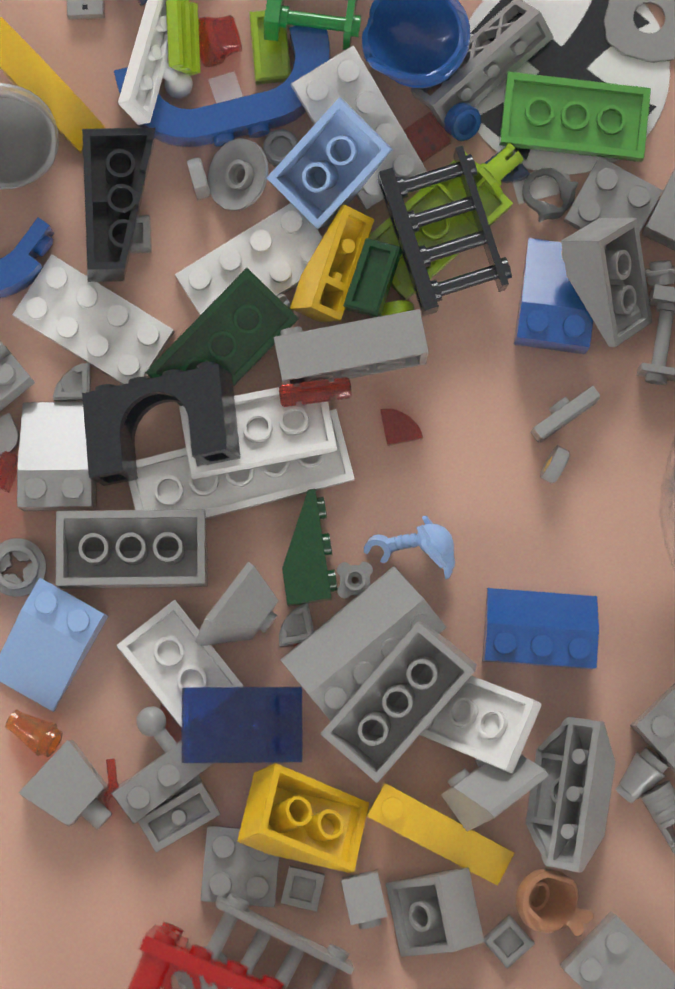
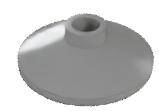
(227, 173)

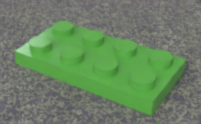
(575, 116)

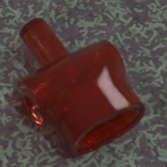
(217, 39)

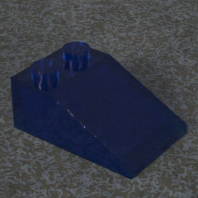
(241, 724)

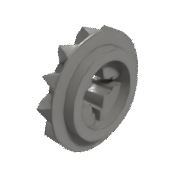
(24, 551)

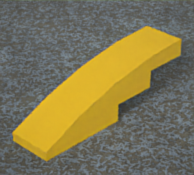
(31, 72)

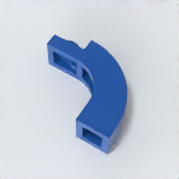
(19, 266)

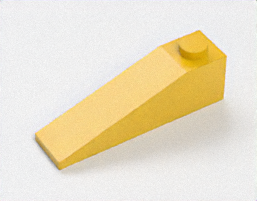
(440, 833)

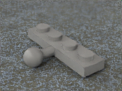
(160, 777)

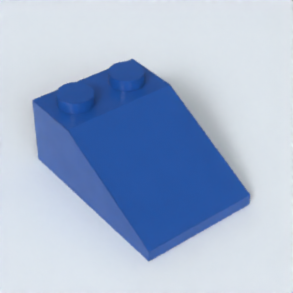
(549, 306)

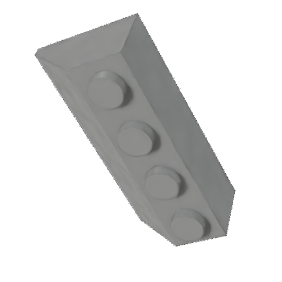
(131, 549)
(357, 640)
(399, 700)

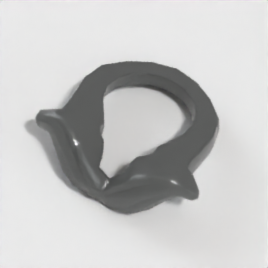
(545, 210)

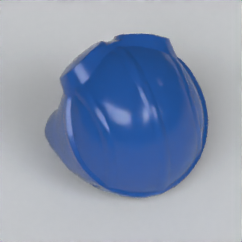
(416, 40)

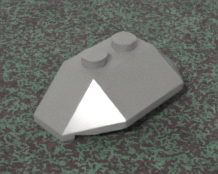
(572, 804)

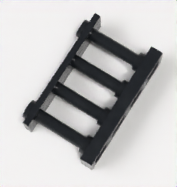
(419, 257)

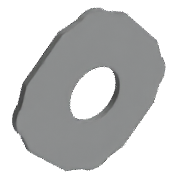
(632, 42)

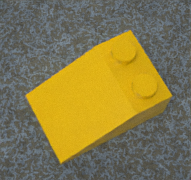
(302, 819)

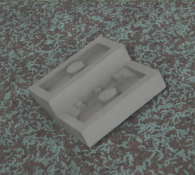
(179, 814)

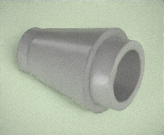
(641, 775)

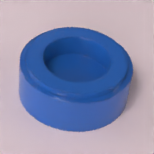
(462, 121)

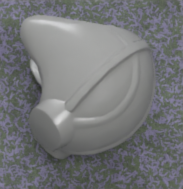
(26, 137)

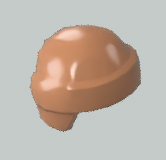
(549, 902)

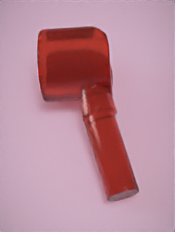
(113, 784)

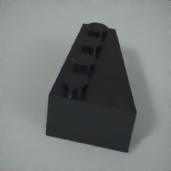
(114, 185)

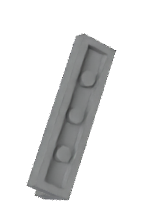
(490, 63)

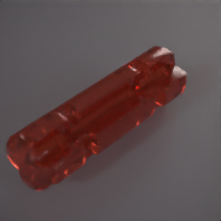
(315, 391)

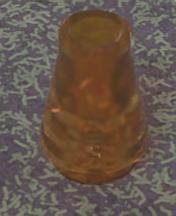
(36, 733)

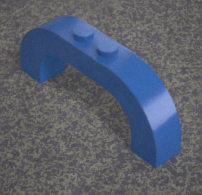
(245, 115)

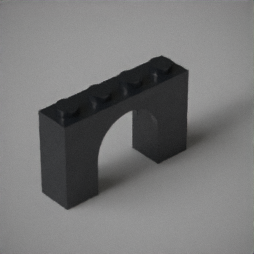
(115, 412)

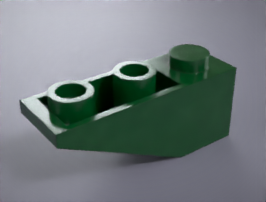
(305, 563)

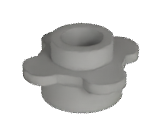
(660, 273)
(347, 572)

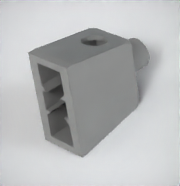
(69, 788)

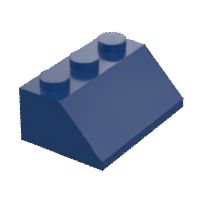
(541, 629)

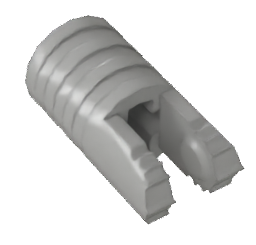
(661, 805)

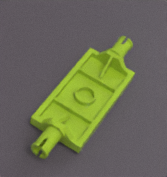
(492, 198)

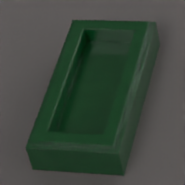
(372, 278)

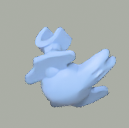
(431, 538)

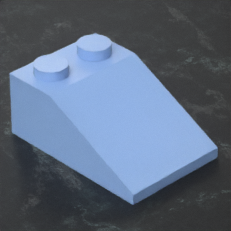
(330, 164)
(48, 643)

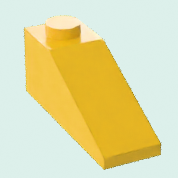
(332, 267)

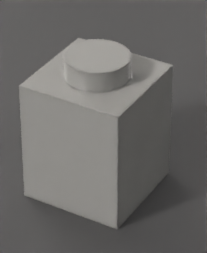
(364, 899)

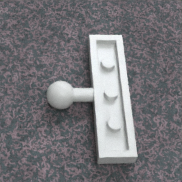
(150, 65)

